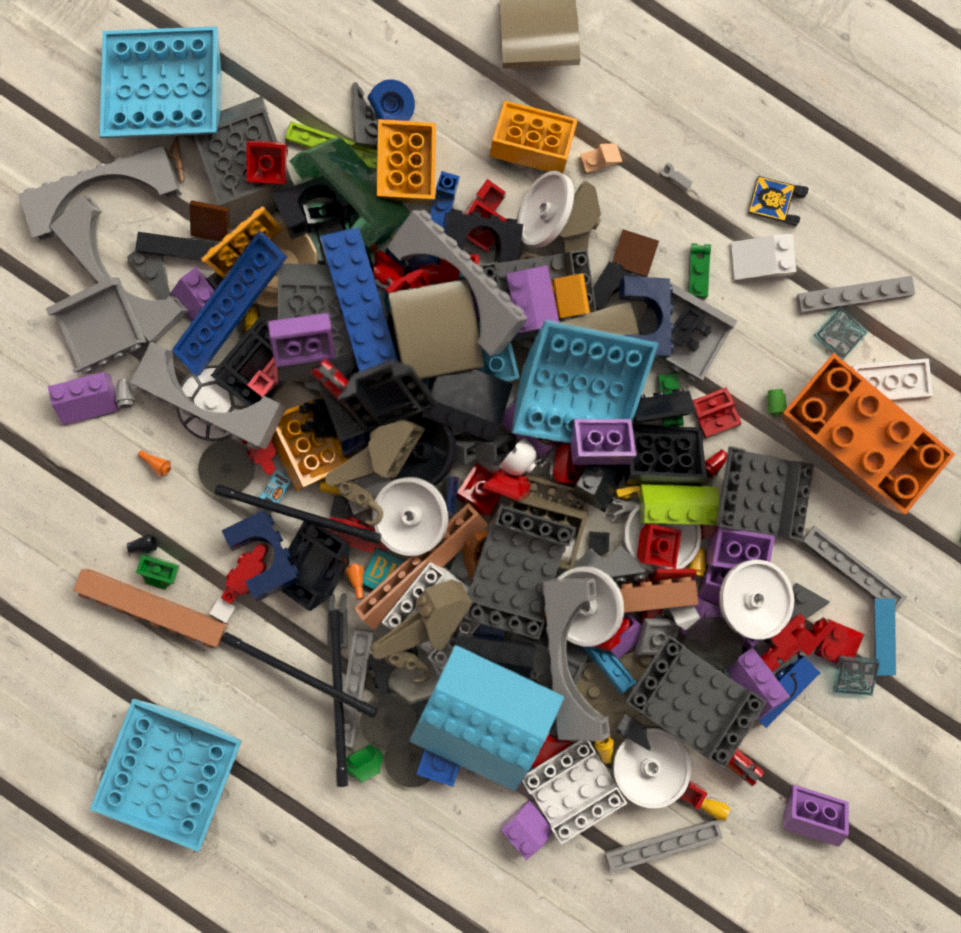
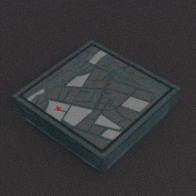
(841, 333)
(856, 675)

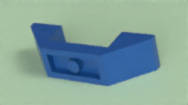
(444, 197)

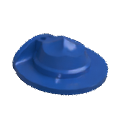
(392, 100)

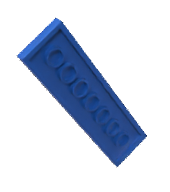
(358, 298)
(229, 303)

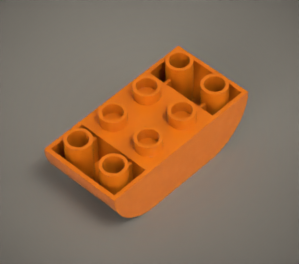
(866, 436)

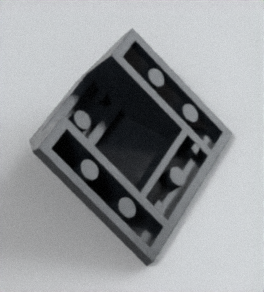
(327, 219)
(244, 361)
(385, 395)
(321, 562)

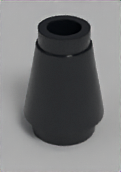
(145, 544)

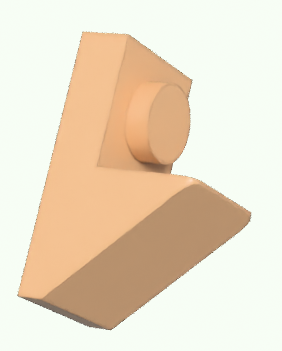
(601, 158)

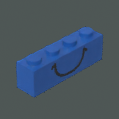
(794, 681)

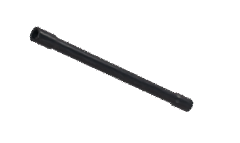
(232, 494)
(360, 705)
(341, 769)

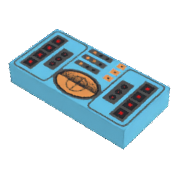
(276, 487)

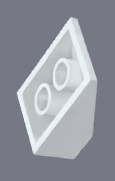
(763, 257)

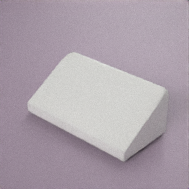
(685, 616)

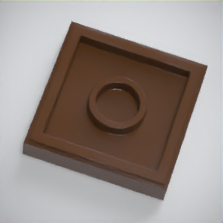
(208, 220)
(635, 252)

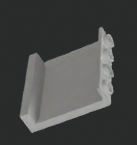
(98, 324)
(684, 359)

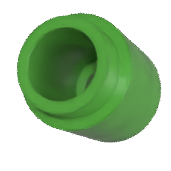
(776, 402)

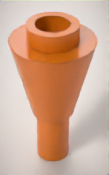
(159, 465)
(355, 575)

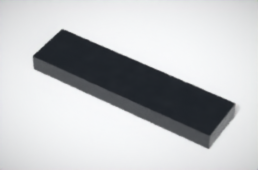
(172, 246)

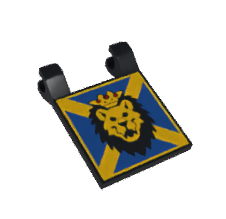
(773, 199)

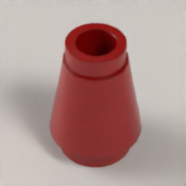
(715, 463)

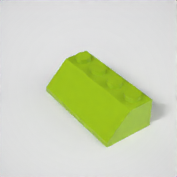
(679, 504)

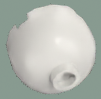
(520, 459)

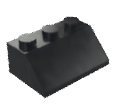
(664, 406)
(598, 484)

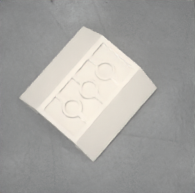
(406, 607)
(574, 790)

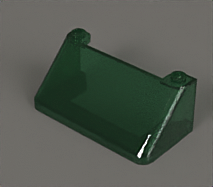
(357, 185)

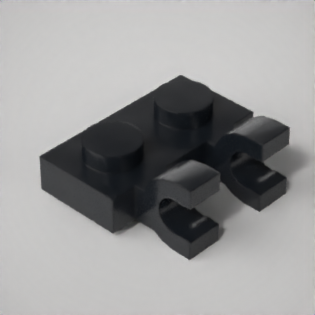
(685, 326)
(321, 424)

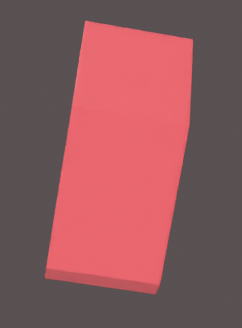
(265, 380)

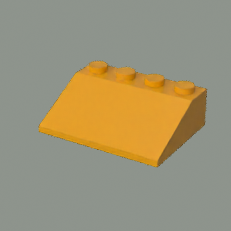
(533, 137)
(406, 161)
(233, 245)
(302, 454)

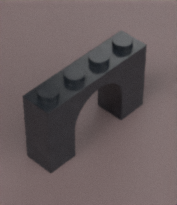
(290, 202)
(506, 233)
(608, 285)
(382, 671)

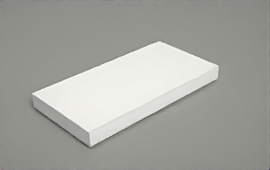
(899, 378)

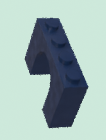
(657, 294)
(281, 572)

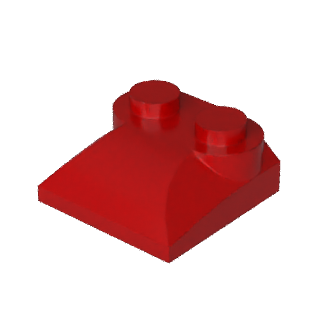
(266, 162)
(479, 235)
(563, 469)
(508, 485)
(472, 492)
(659, 545)
(839, 642)

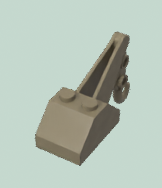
(582, 220)
(384, 456)
(436, 619)

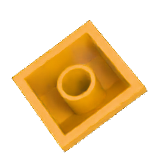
(570, 295)

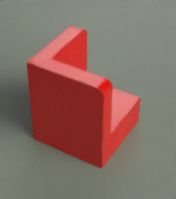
(490, 195)
(694, 794)

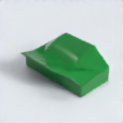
(157, 571)
(364, 762)

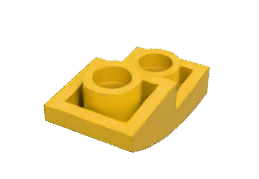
(627, 492)

